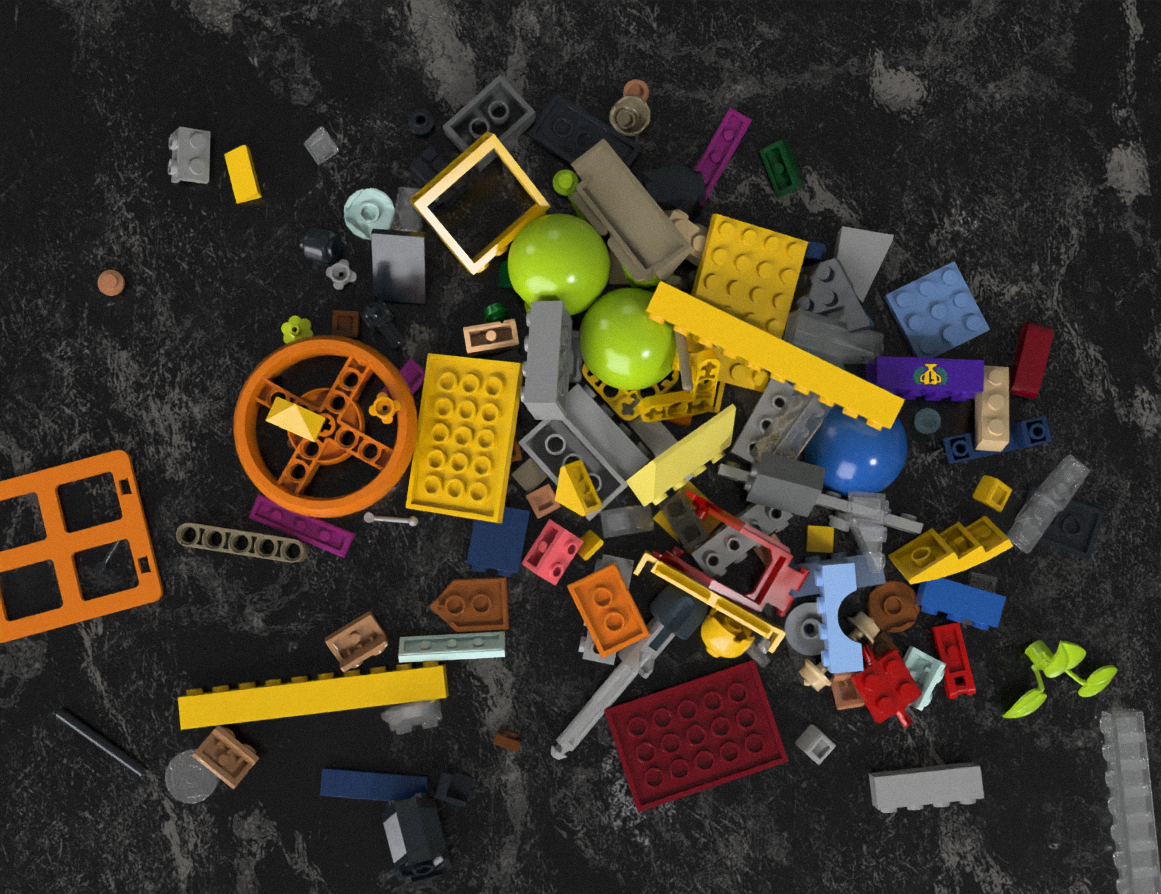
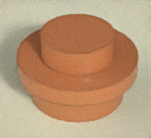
(111, 282)

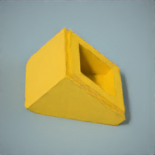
(992, 493)
(590, 544)

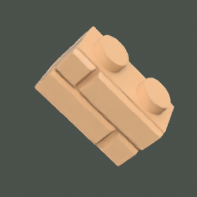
(491, 338)

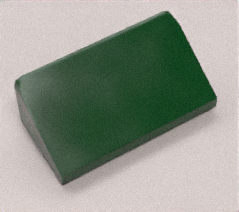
(782, 168)

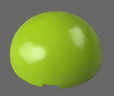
(559, 261)
(623, 343)

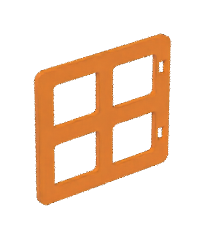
(62, 545)

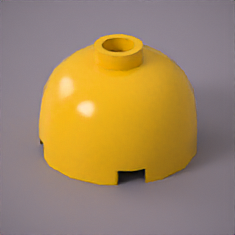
(725, 635)

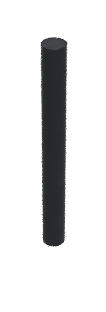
(101, 742)

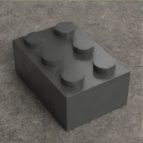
(493, 110)

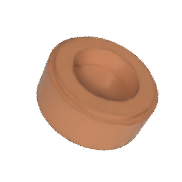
(636, 88)

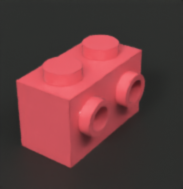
(552, 552)

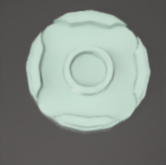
(368, 211)

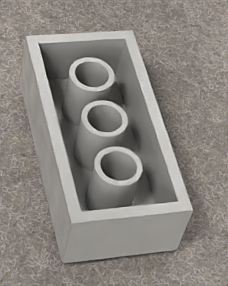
(547, 360)
(561, 443)

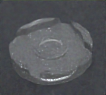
(189, 779)

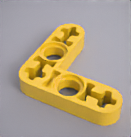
(624, 397)
(694, 402)

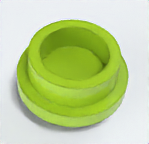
(565, 182)

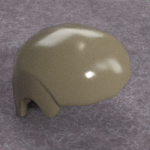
(630, 115)

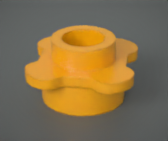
(384, 400)

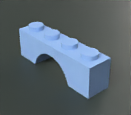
(835, 583)

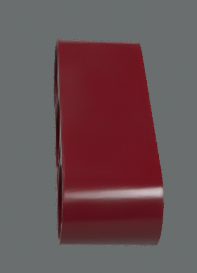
(1030, 359)

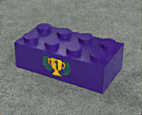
(927, 377)

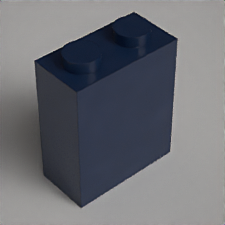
(499, 544)

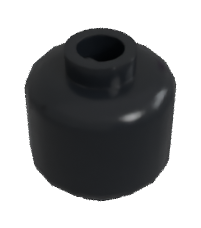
(320, 245)

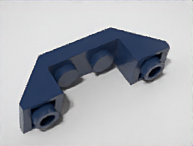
(1021, 435)

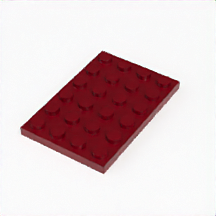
(696, 735)

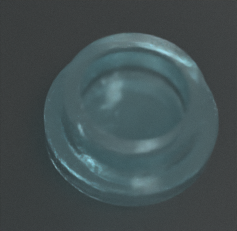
(927, 421)

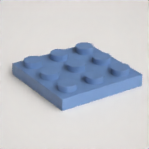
(936, 312)

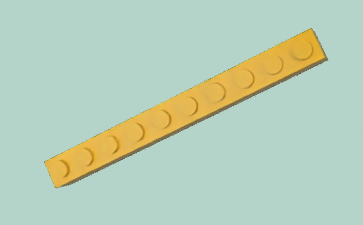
(775, 356)
(313, 696)

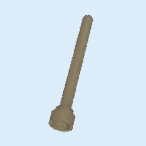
(681, 342)

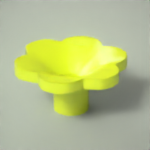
(303, 329)

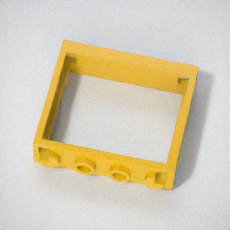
(451, 174)

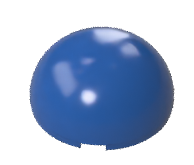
(857, 454)

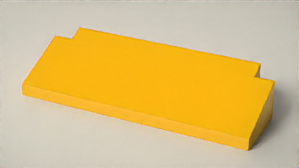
(750, 619)

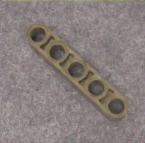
(230, 542)

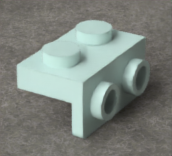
(925, 672)

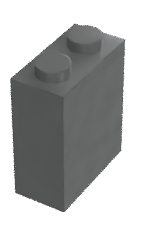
(784, 484)

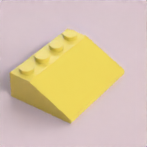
(684, 458)

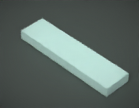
(451, 647)

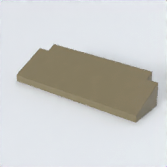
(621, 206)

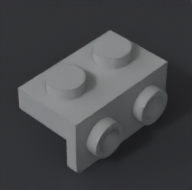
(189, 155)

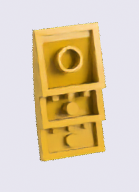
(949, 552)

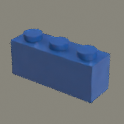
(960, 602)

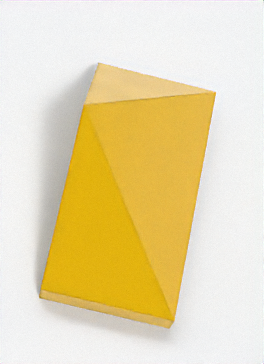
(295, 419)
(576, 489)

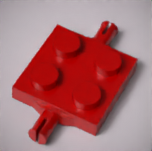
(886, 685)

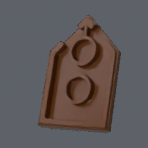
(474, 604)

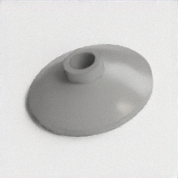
(795, 631)

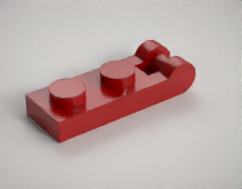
(952, 652)

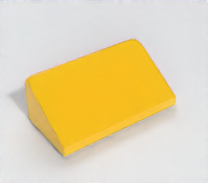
(242, 174)

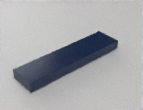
(371, 784)

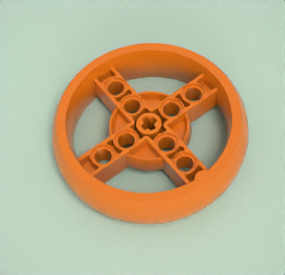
(289, 490)

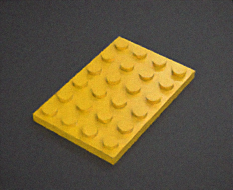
(751, 278)
(465, 437)

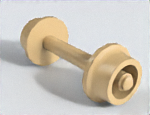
(863, 627)

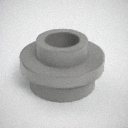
(839, 521)

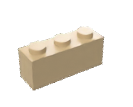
(993, 410)

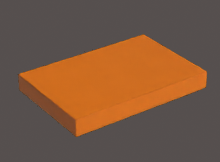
(608, 610)

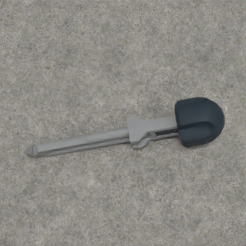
(674, 614)

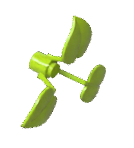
(1066, 658)

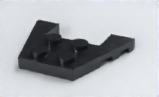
(828, 289)

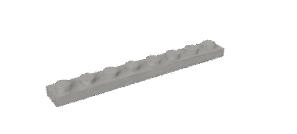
(828, 500)

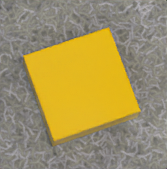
(819, 539)

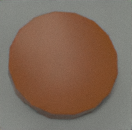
(892, 606)

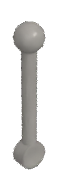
(370, 517)

